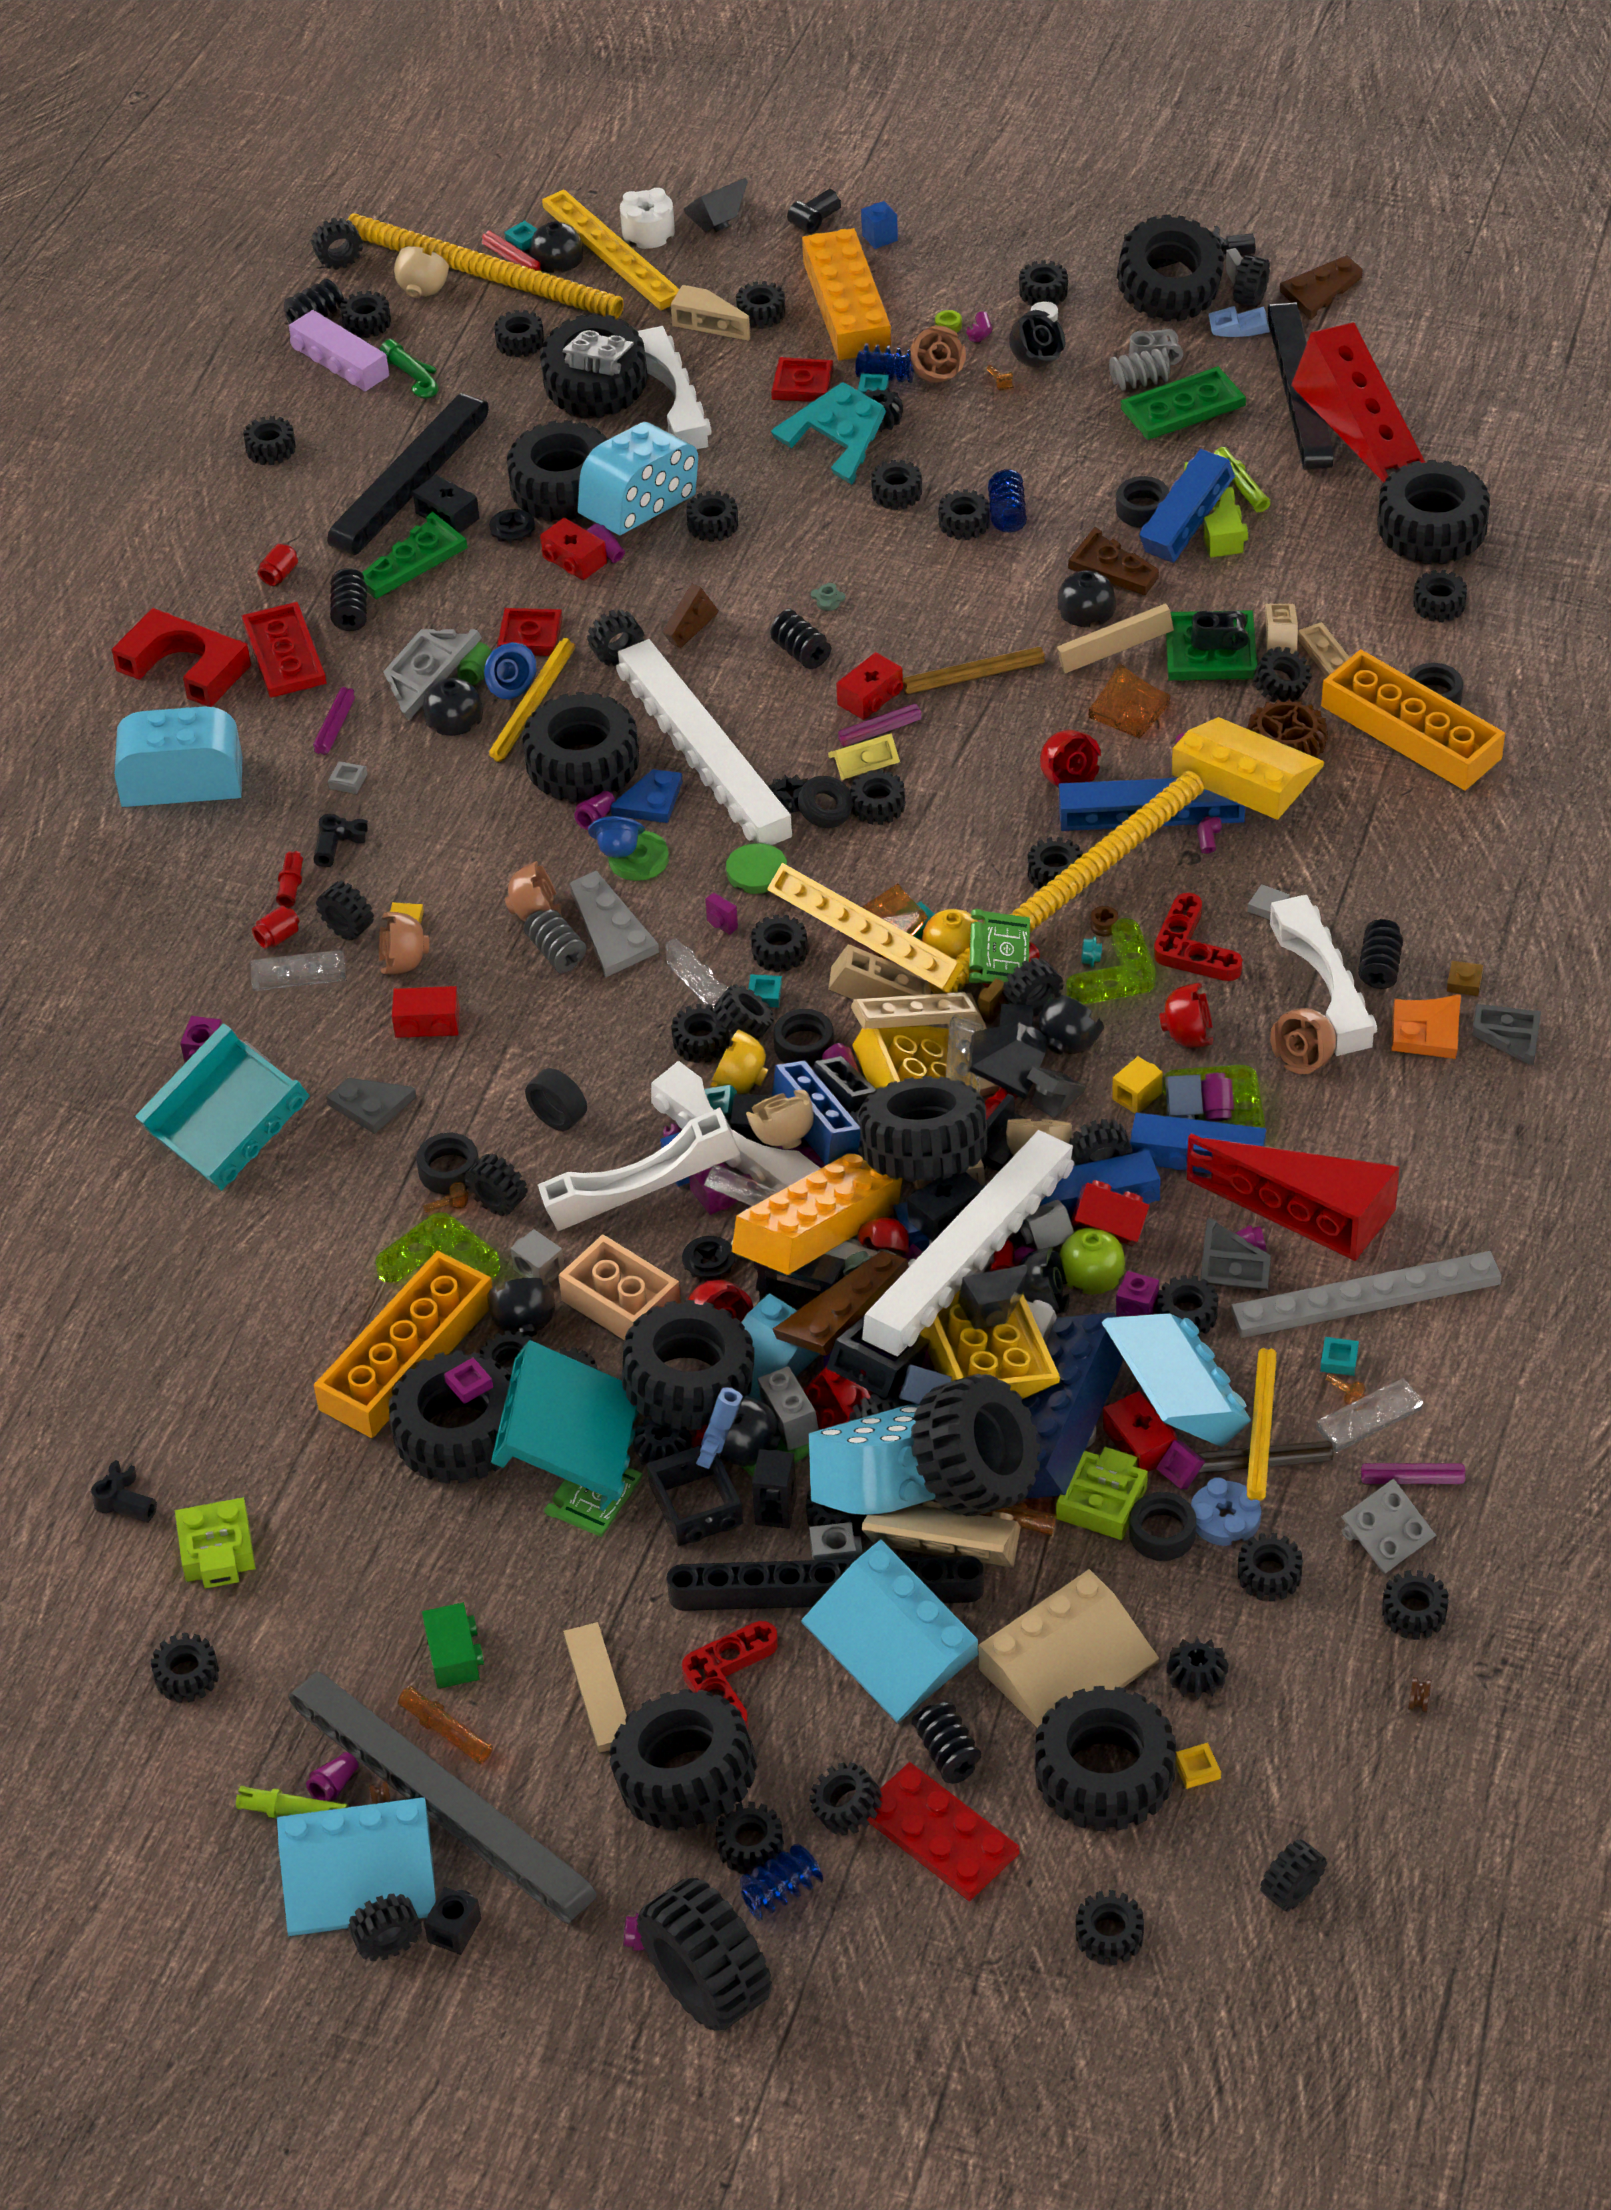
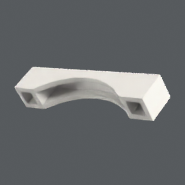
(686, 415)
(1301, 931)
(683, 1098)
(697, 1147)

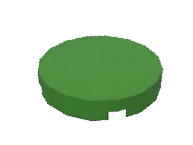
(645, 862)
(754, 867)

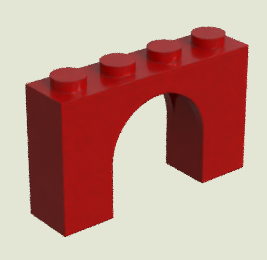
(163, 634)

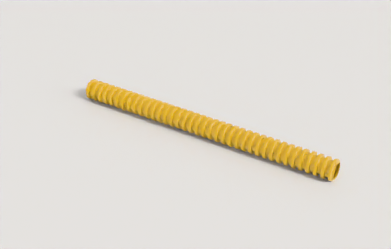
(491, 267)
(1097, 860)

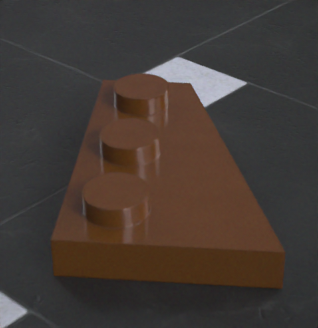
(1321, 284)
(1117, 565)

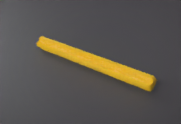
(531, 700)
(1261, 1424)

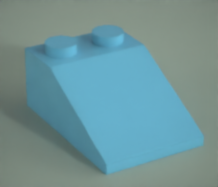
(770, 1352)

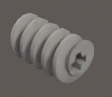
(1140, 368)

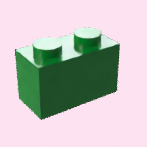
(451, 1645)

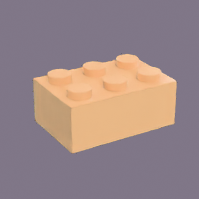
(615, 1286)

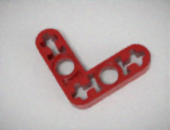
(1185, 947)
(718, 1668)

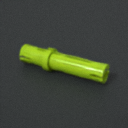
(1245, 483)
(277, 1803)

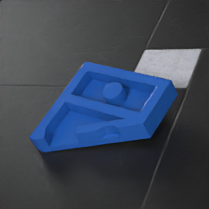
(650, 797)

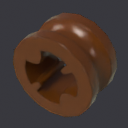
(1103, 913)
(1420, 1694)
(380, 1794)

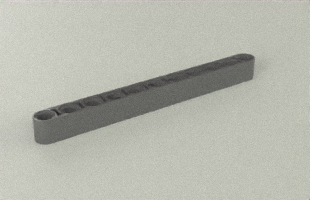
(446, 1797)

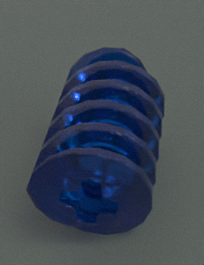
(885, 363)
(1007, 500)
(779, 1878)

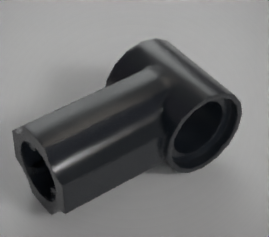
(810, 215)

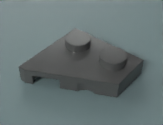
(1508, 1030)
(370, 1102)
(1232, 1260)

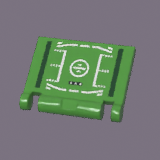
(997, 945)
(582, 1505)

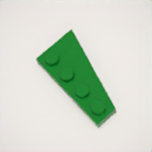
(418, 553)

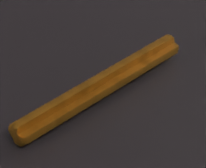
(973, 670)

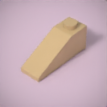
(708, 313)
(1281, 626)
(865, 975)

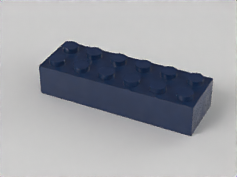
(1071, 1408)

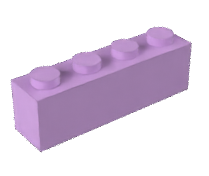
(339, 350)

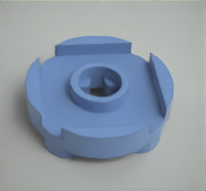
(1225, 1495)

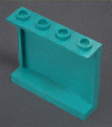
(222, 1107)
(567, 1421)

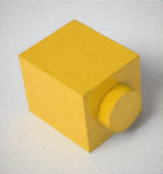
(1137, 1085)

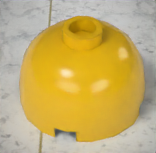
(949, 931)
(741, 1064)

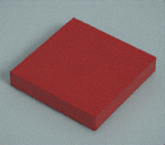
(801, 379)
(531, 627)

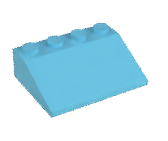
(1179, 1375)
(890, 1631)
(352, 1856)

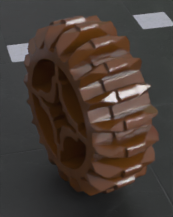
(1291, 725)

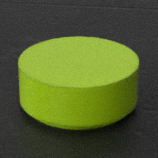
(949, 319)

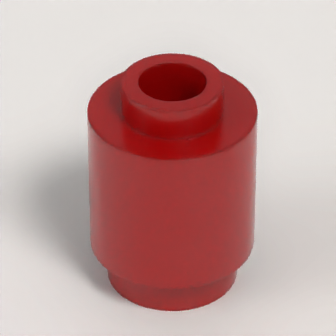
(277, 564)
(276, 927)

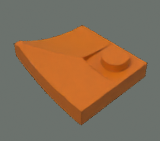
(1426, 1026)

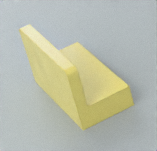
(865, 756)

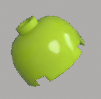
(1092, 1260)

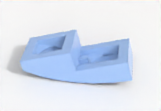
(1230, 324)

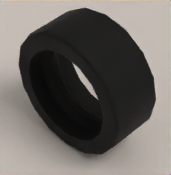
(1139, 488)
(1440, 675)
(798, 1021)
(556, 1099)
(439, 1146)
(1162, 1504)

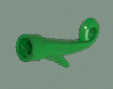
(425, 386)

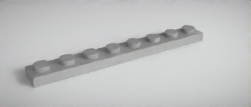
(1365, 1294)

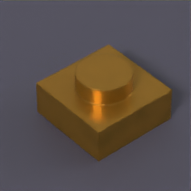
(1465, 978)
(991, 1000)

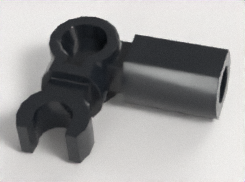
(1243, 243)
(333, 829)
(111, 1496)

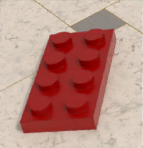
(283, 649)
(942, 1832)

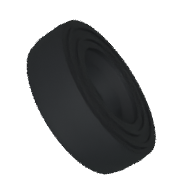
(818, 815)

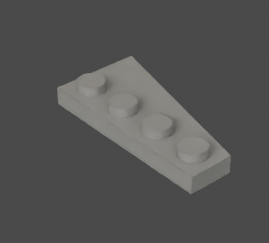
(613, 928)

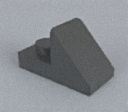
(1054, 1090)

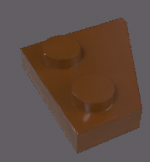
(690, 616)

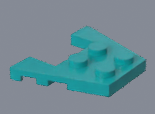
(841, 416)

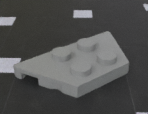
(424, 662)

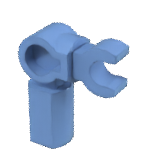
(719, 1426)

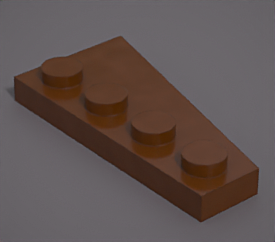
(841, 1305)

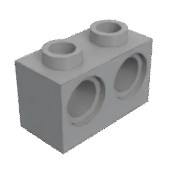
(791, 1406)

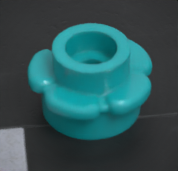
(1091, 951)

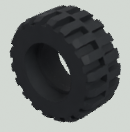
(1173, 240)
(588, 391)
(535, 463)
(1433, 535)
(580, 721)
(923, 1128)
(685, 1332)
(975, 1445)
(443, 1451)
(689, 1792)
(1099, 1797)
(704, 1953)

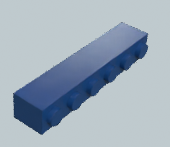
(1112, 802)

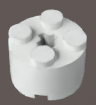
(647, 218)

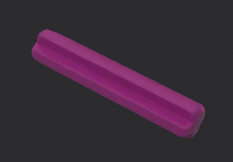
(334, 721)
(879, 725)
(1413, 1473)

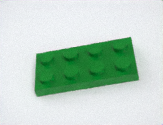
(1183, 403)

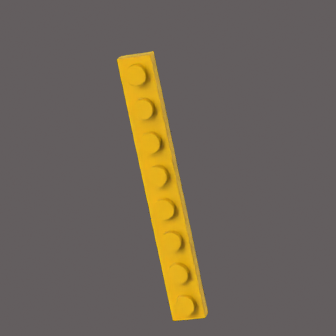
(612, 249)
(866, 927)

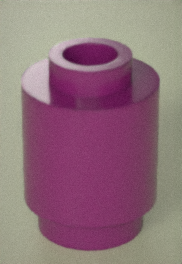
(1217, 1097)

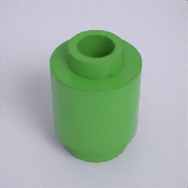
(473, 664)

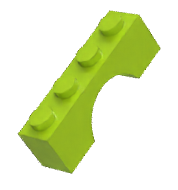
(1223, 528)

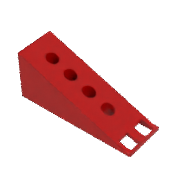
(1352, 398)
(1314, 1195)

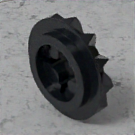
(502, 522)
(779, 790)
(706, 1248)

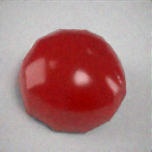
(884, 1234)

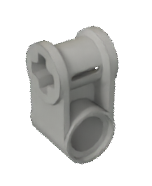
(1157, 339)

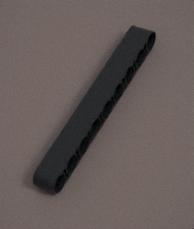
(1309, 427)
(408, 472)
(806, 1582)

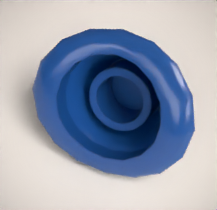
(510, 670)
(616, 835)

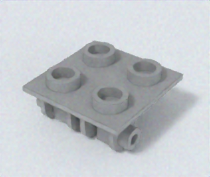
(598, 350)
(1387, 1526)

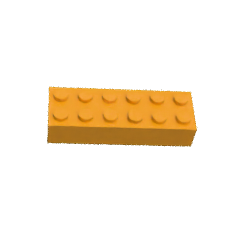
(845, 292)
(1413, 719)
(814, 1214)
(420, 1321)

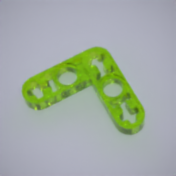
(1125, 974)
(1242, 1091)
(442, 1241)

